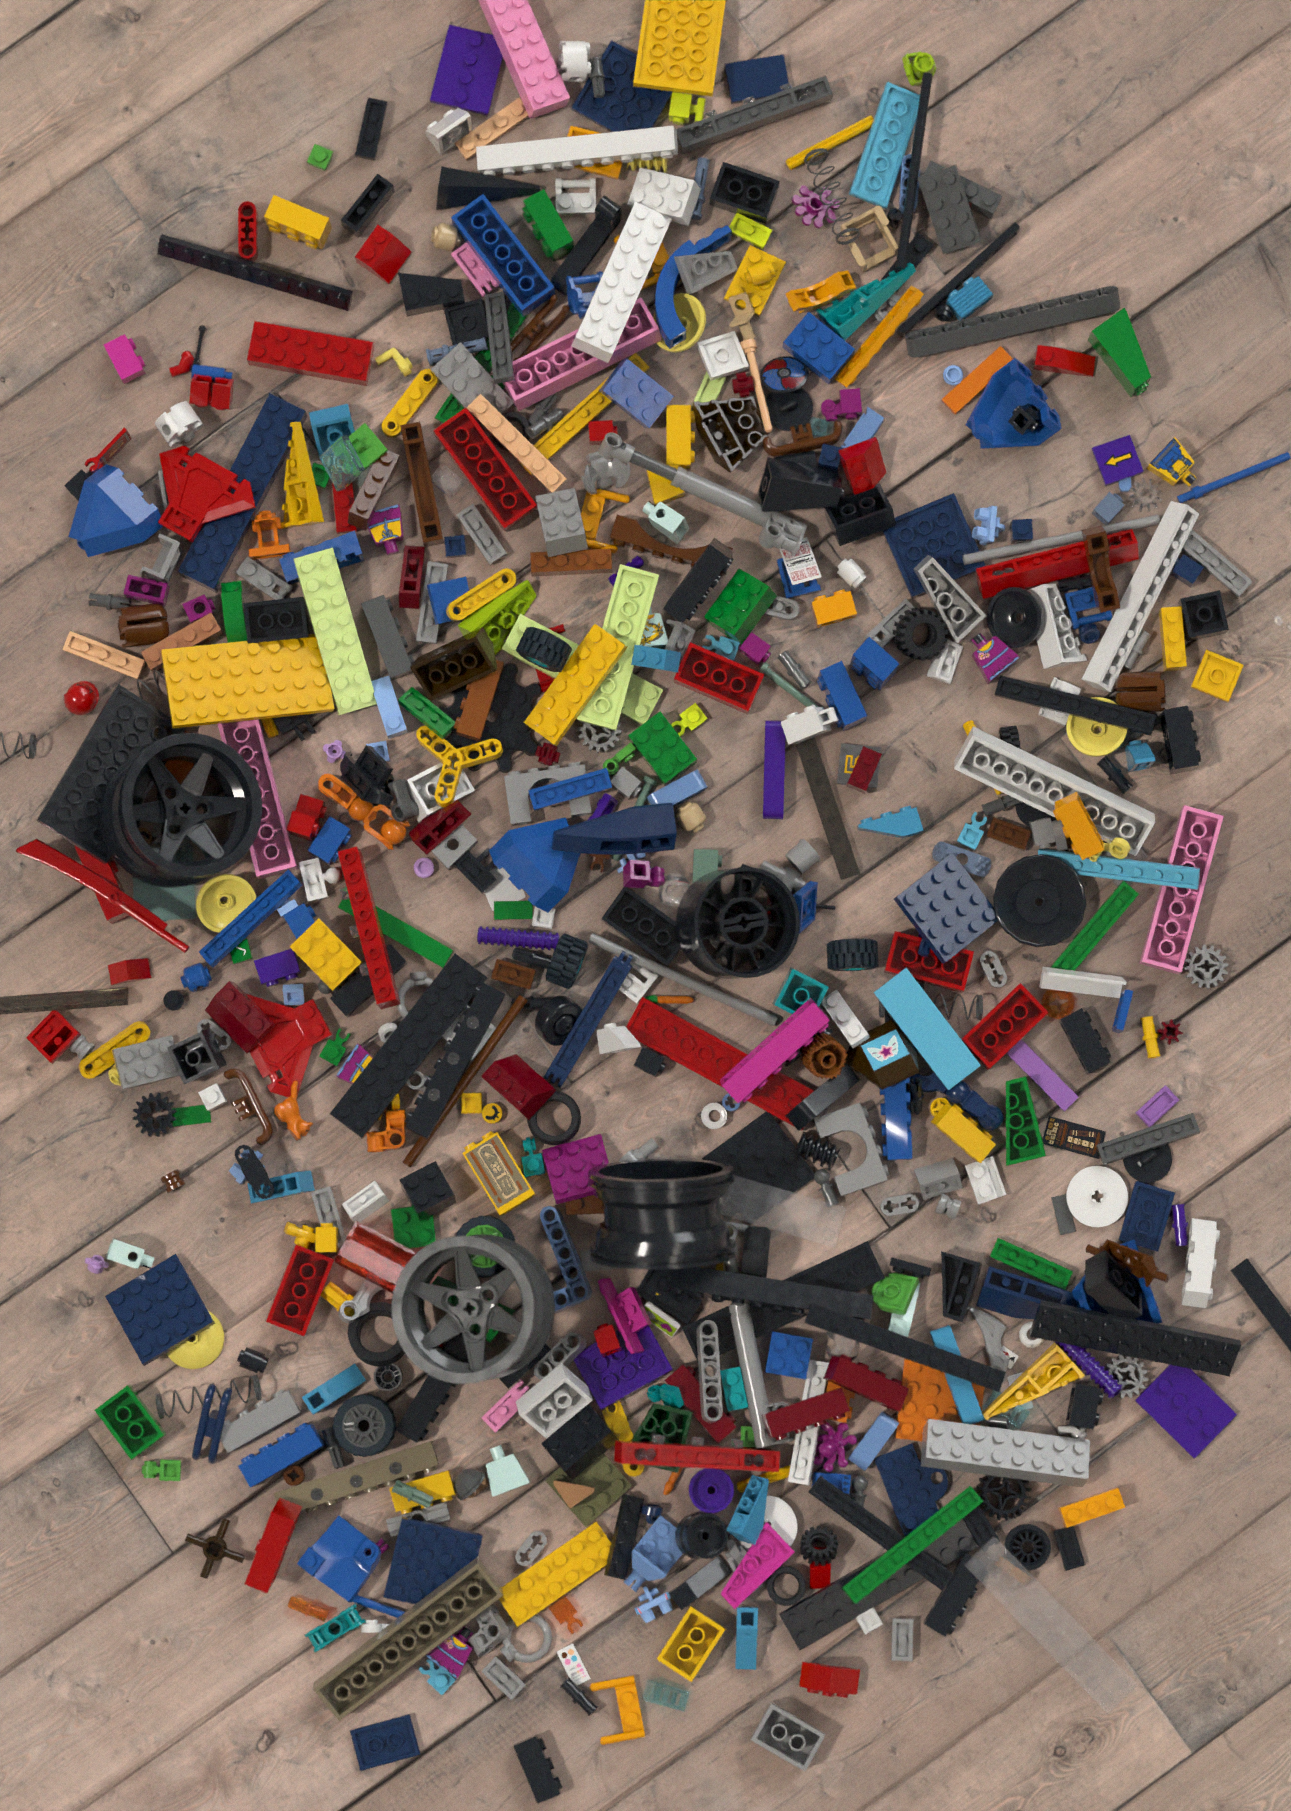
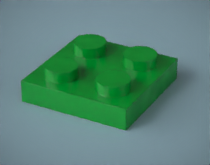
(411, 1231)

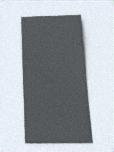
(1063, 1215)

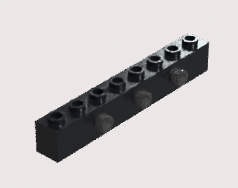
(455, 1061)

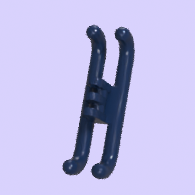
(211, 1424)

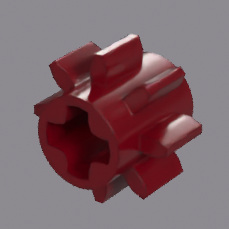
(742, 384)
(547, 754)
(1176, 1032)

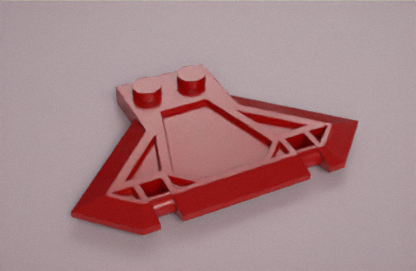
(199, 492)
(288, 1043)

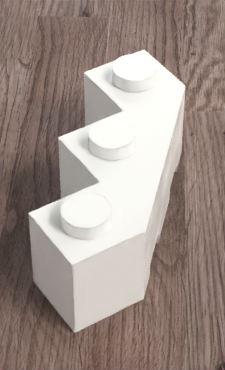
(1200, 1263)

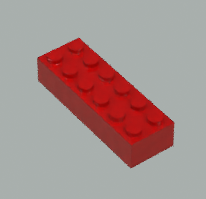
(310, 353)
(485, 469)

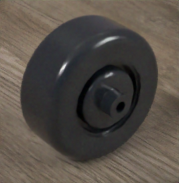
(556, 1019)

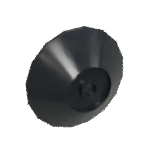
(1042, 879)

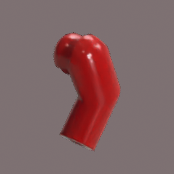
(184, 366)

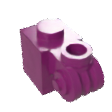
(848, 406)
(638, 875)

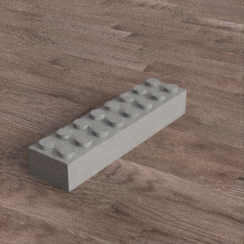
(1005, 1453)

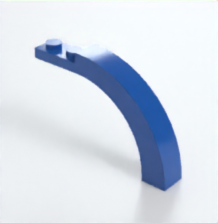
(666, 317)

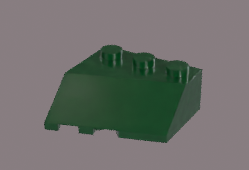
(664, 1421)

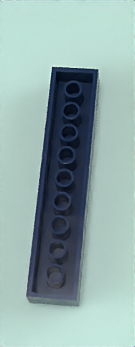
(259, 464)

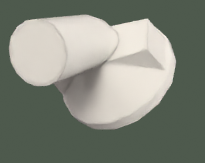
(1076, 1432)

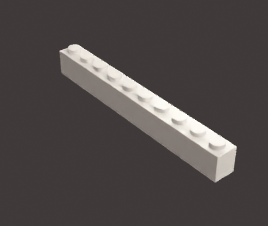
(577, 150)
(1140, 596)

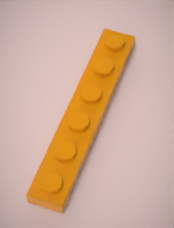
(882, 332)

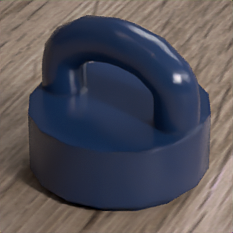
(1089, 633)
(650, 1509)

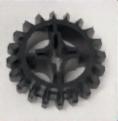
(1001, 1502)

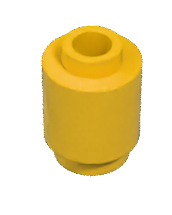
(759, 273)

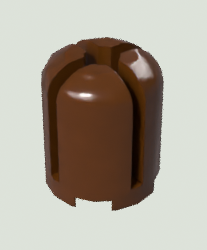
(142, 624)
(1141, 691)

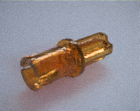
(308, 1608)

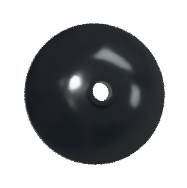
(1004, 617)

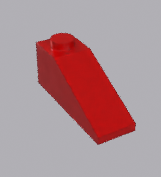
(1063, 361)

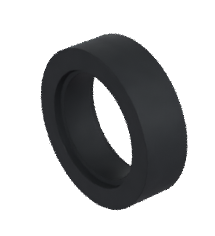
(373, 1358)

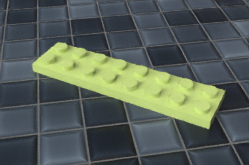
(626, 622)
(335, 631)
(640, 696)

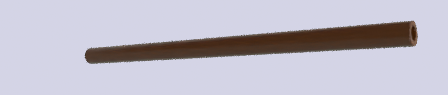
(469, 1075)

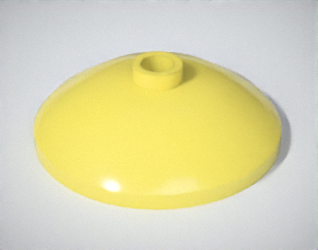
(690, 313)
(1086, 741)
(219, 914)
(201, 1351)

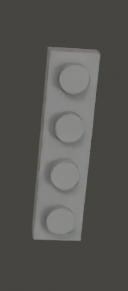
(1216, 564)
(427, 628)

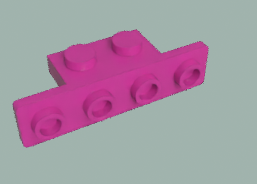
(627, 1312)

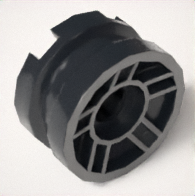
(394, 1383)

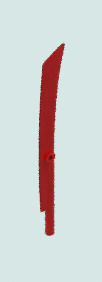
(55, 859)

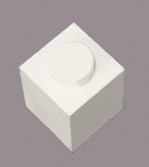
(213, 1097)

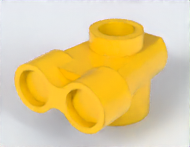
(303, 1235)

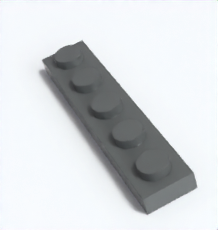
(499, 337)
(1148, 1139)

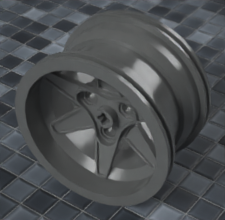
(423, 1345)

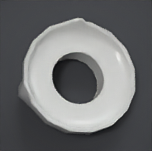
(706, 1119)
(1023, 1336)

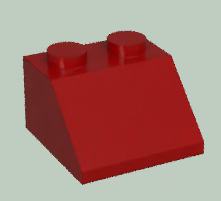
(383, 254)
(863, 465)

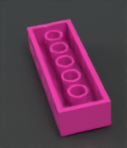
(774, 1050)

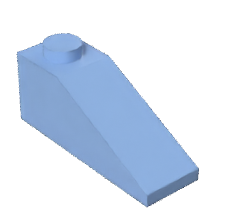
(389, 707)

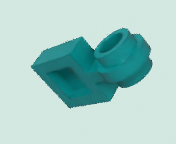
(532, 1164)
(667, 1393)

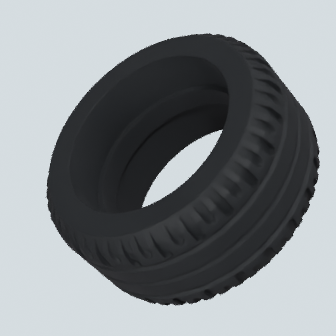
(571, 1131)
(756, 1251)

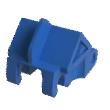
(577, 300)

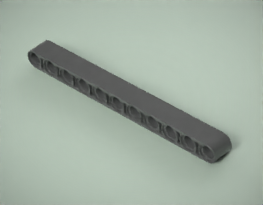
(1012, 321)

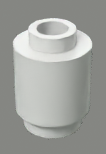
(851, 573)

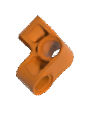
(395, 1125)

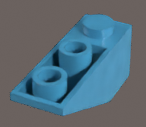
(898, 825)
(333, 1389)
(750, 1512)
(746, 1637)

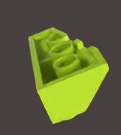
(500, 614)

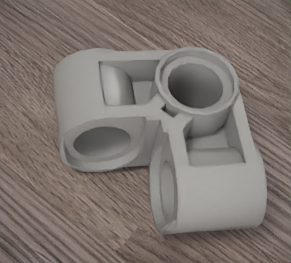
(485, 1638)

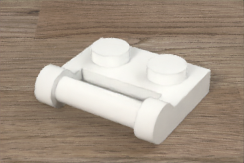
(575, 202)
(633, 987)

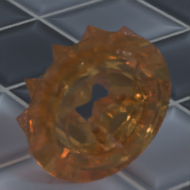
(1066, 1007)

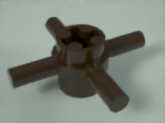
(224, 1551)

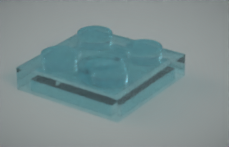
(342, 463)

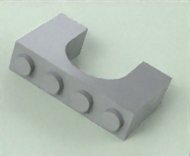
(519, 784)
(854, 1120)

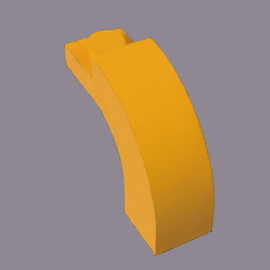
(822, 293)

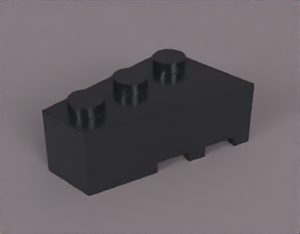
(429, 293)
(958, 1285)

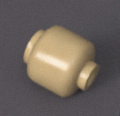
(445, 237)
(691, 816)

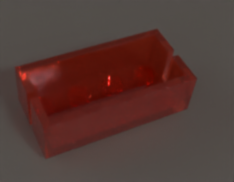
(373, 1256)

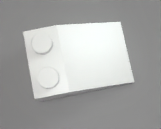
(449, 129)
(423, 788)

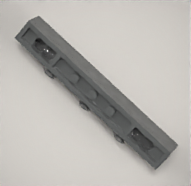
(754, 114)

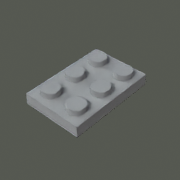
(145, 1062)

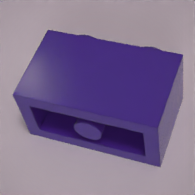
(277, 967)

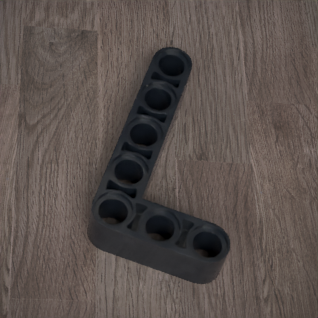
(607, 218)

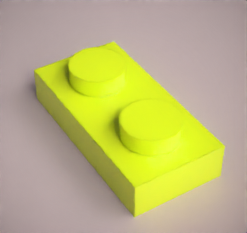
(750, 230)

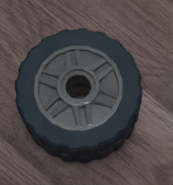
(348, 1421)

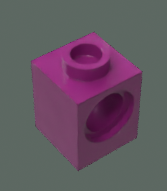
(192, 604)
(755, 649)

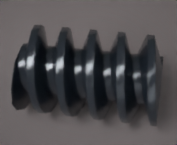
(817, 1151)

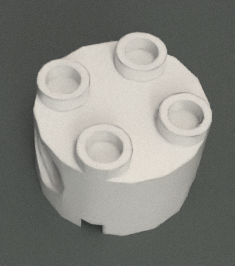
(573, 61)
(178, 424)

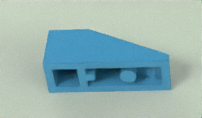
(1138, 756)
(285, 1186)

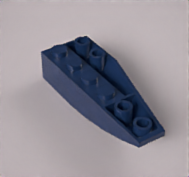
(622, 832)
(1018, 1295)

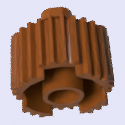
(824, 1056)

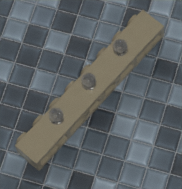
(362, 1477)

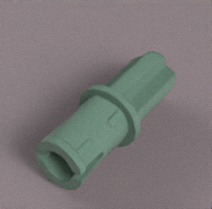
(412, 1494)

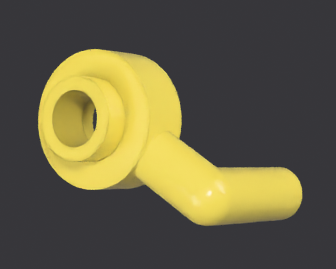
(402, 363)
(1118, 848)

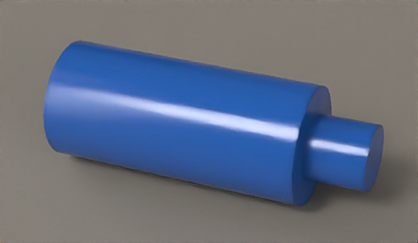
(211, 371)

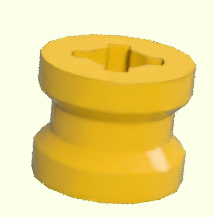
(934, 1107)

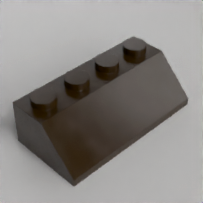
(455, 664)

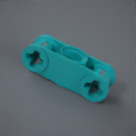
(322, 1635)

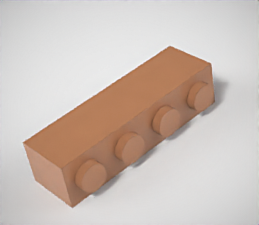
(195, 634)

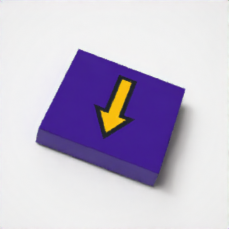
(1117, 460)

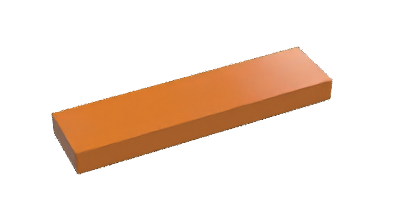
(976, 381)

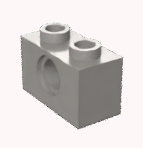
(449, 857)

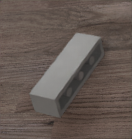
(260, 1420)

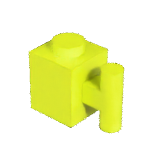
(682, 108)

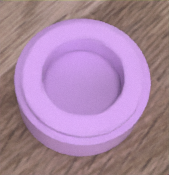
(424, 868)

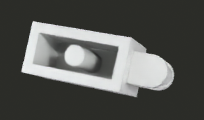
(808, 724)

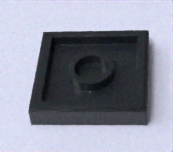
(467, 321)

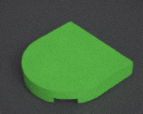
(894, 1292)

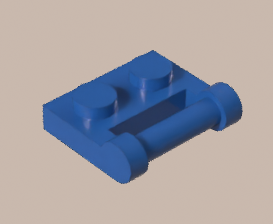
(795, 590)
(1082, 601)

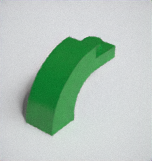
(233, 611)

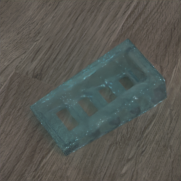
(1020, 1420)
(649, 1690)

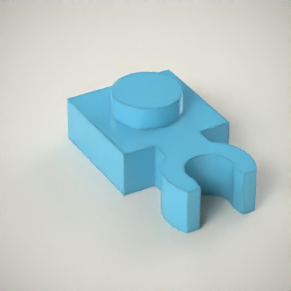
(724, 647)
(971, 833)
(439, 1678)

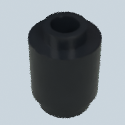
(252, 1360)

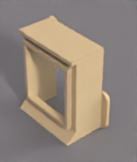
(877, 215)

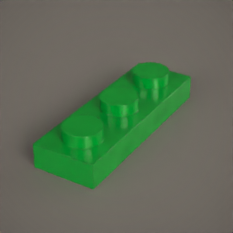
(427, 712)

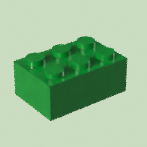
(547, 225)
(740, 606)
(662, 748)
(130, 1422)

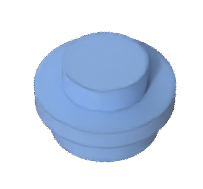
(953, 375)

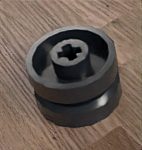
(701, 1535)

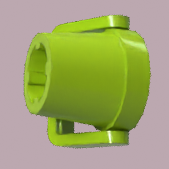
(920, 64)

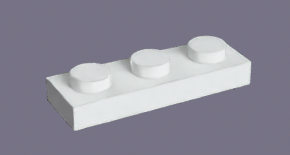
(844, 1019)

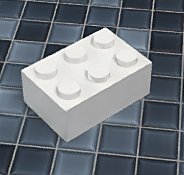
(665, 194)
(554, 1400)

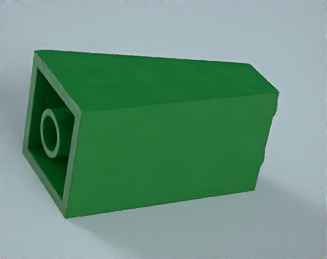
(1121, 352)

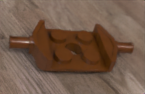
(1133, 1261)

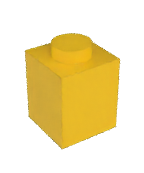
(326, 1238)

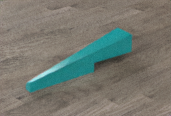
(850, 313)

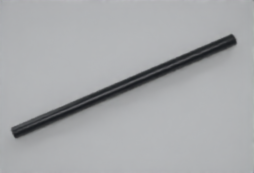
(914, 171)

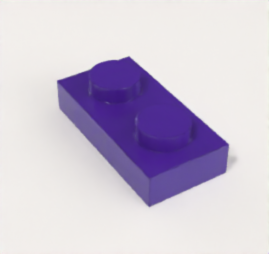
(604, 806)

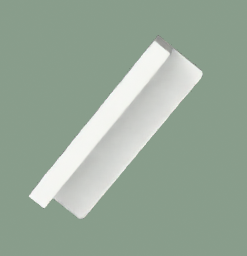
(1081, 982)

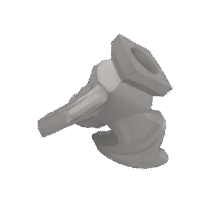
(602, 471)

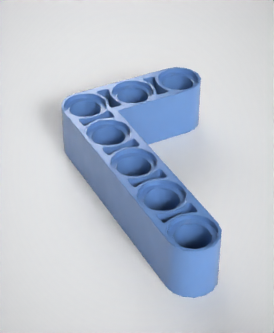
(565, 1264)

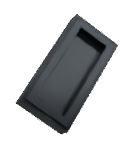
(1069, 1548)

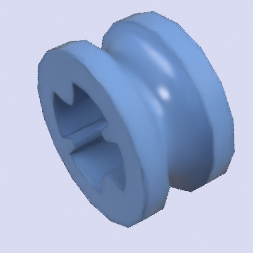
(727, 1107)

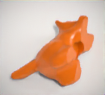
(289, 1112)

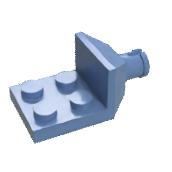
(654, 1554)

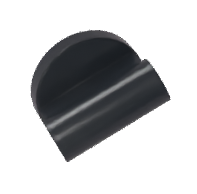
(894, 217)

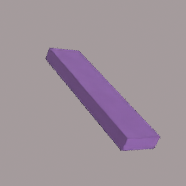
(1042, 1074)

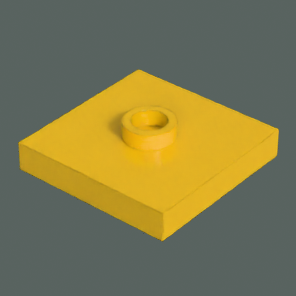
(1217, 676)

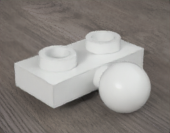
(314, 879)

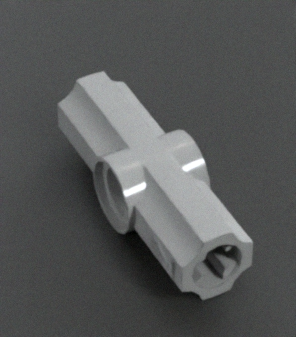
(433, 1514)

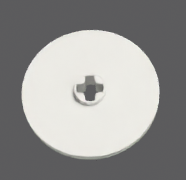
(1087, 1209)
(781, 1518)

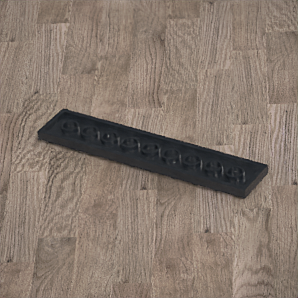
(408, 1046)
(845, 1271)
(1135, 1338)
(832, 1607)

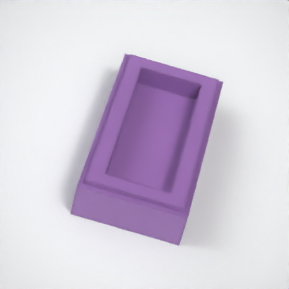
(1157, 1106)

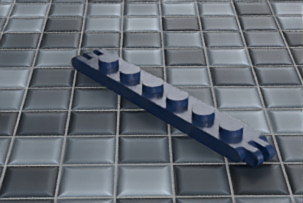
(589, 1019)

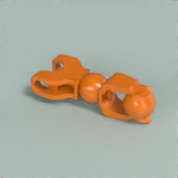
(360, 810)

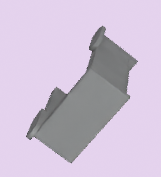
(165, 562)

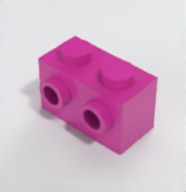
(124, 358)

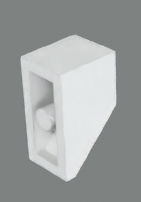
(615, 1039)

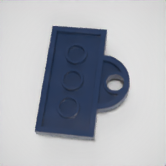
(910, 1486)

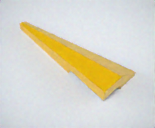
(302, 499)
(1044, 1375)

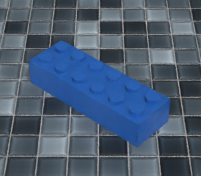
(503, 255)

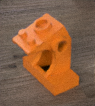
(263, 522)

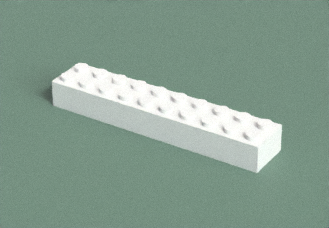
(1042, 784)

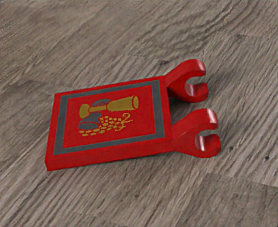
(109, 451)

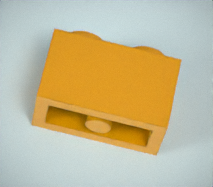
(833, 608)

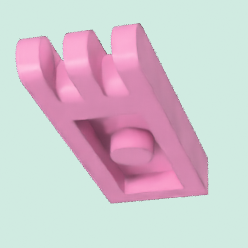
(473, 268)
(504, 1408)

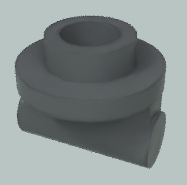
(998, 1422)

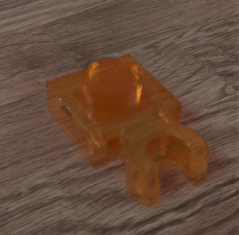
(564, 1611)

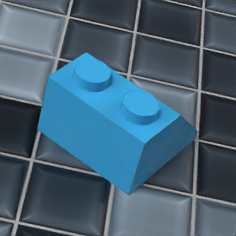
(330, 425)

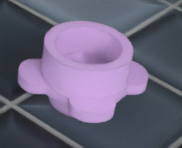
(329, 751)
(96, 1264)

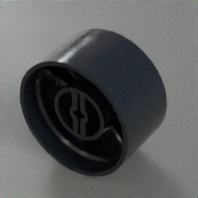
(693, 931)

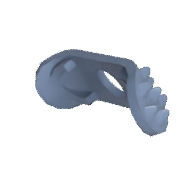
(976, 864)

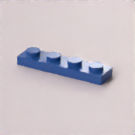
(570, 789)

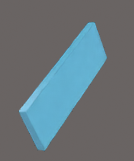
(885, 146)
(927, 1029)

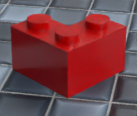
(306, 818)
(829, 1679)

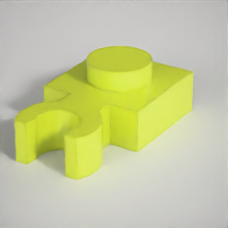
(691, 718)

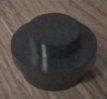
(943, 312)
(173, 1000)

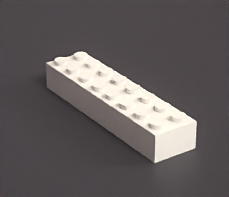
(621, 282)

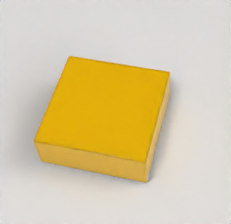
(471, 1103)

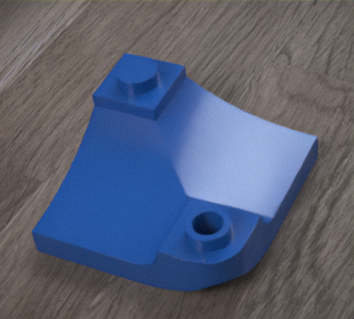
(341, 1559)

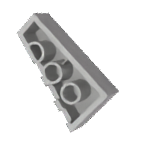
(948, 599)

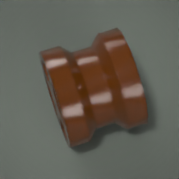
(172, 1181)
(297, 1475)

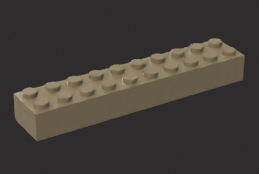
(408, 1639)

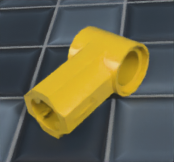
(337, 1297)

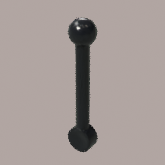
(202, 329)

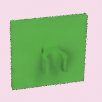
(367, 445)

